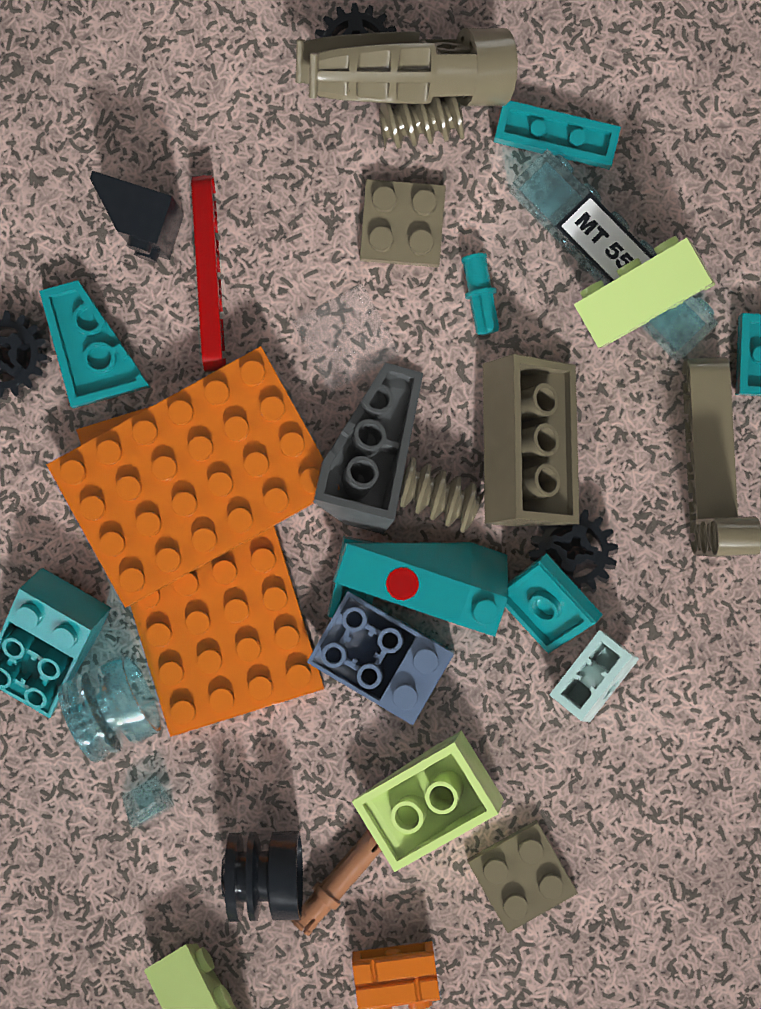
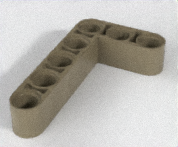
(712, 464)

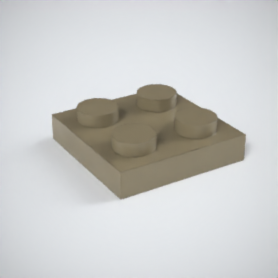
(402, 223)
(522, 876)

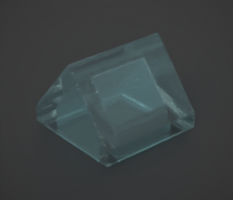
(146, 802)

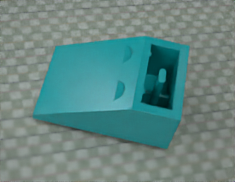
(47, 639)

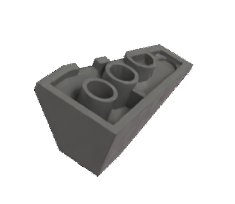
(371, 453)

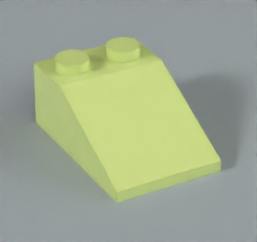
(429, 801)

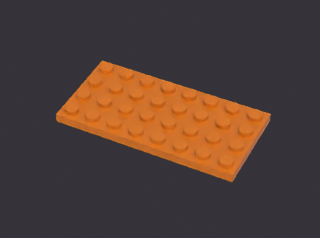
(224, 633)

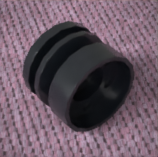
(263, 876)

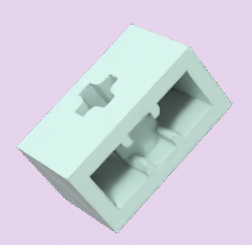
(594, 676)

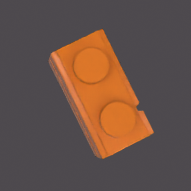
(396, 976)

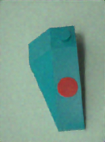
(444, 580)

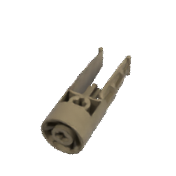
(409, 70)

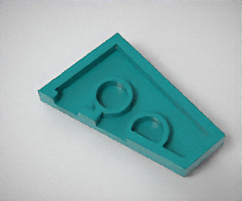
(87, 348)

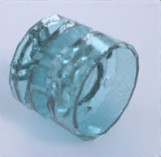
(105, 711)

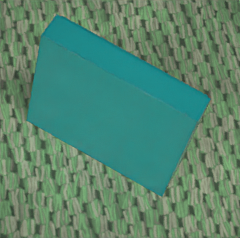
(549, 604)

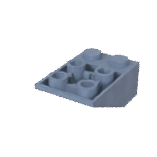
(381, 657)

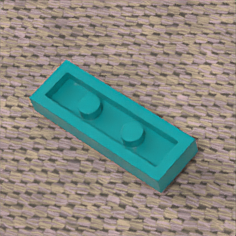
(560, 133)

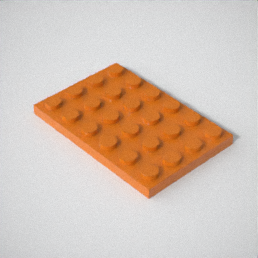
(191, 476)

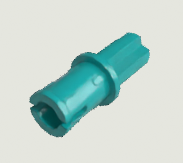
(480, 293)

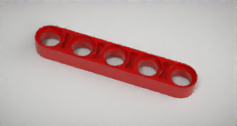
(207, 267)

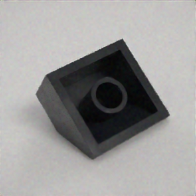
(141, 216)

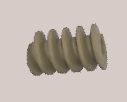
(421, 119)
(440, 495)

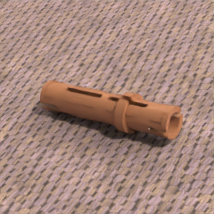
(334, 886)

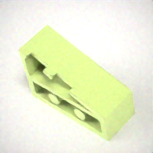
(643, 291)
(188, 981)

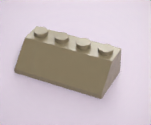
(530, 442)

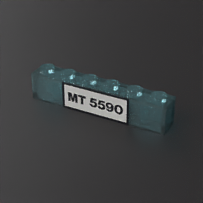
(603, 244)

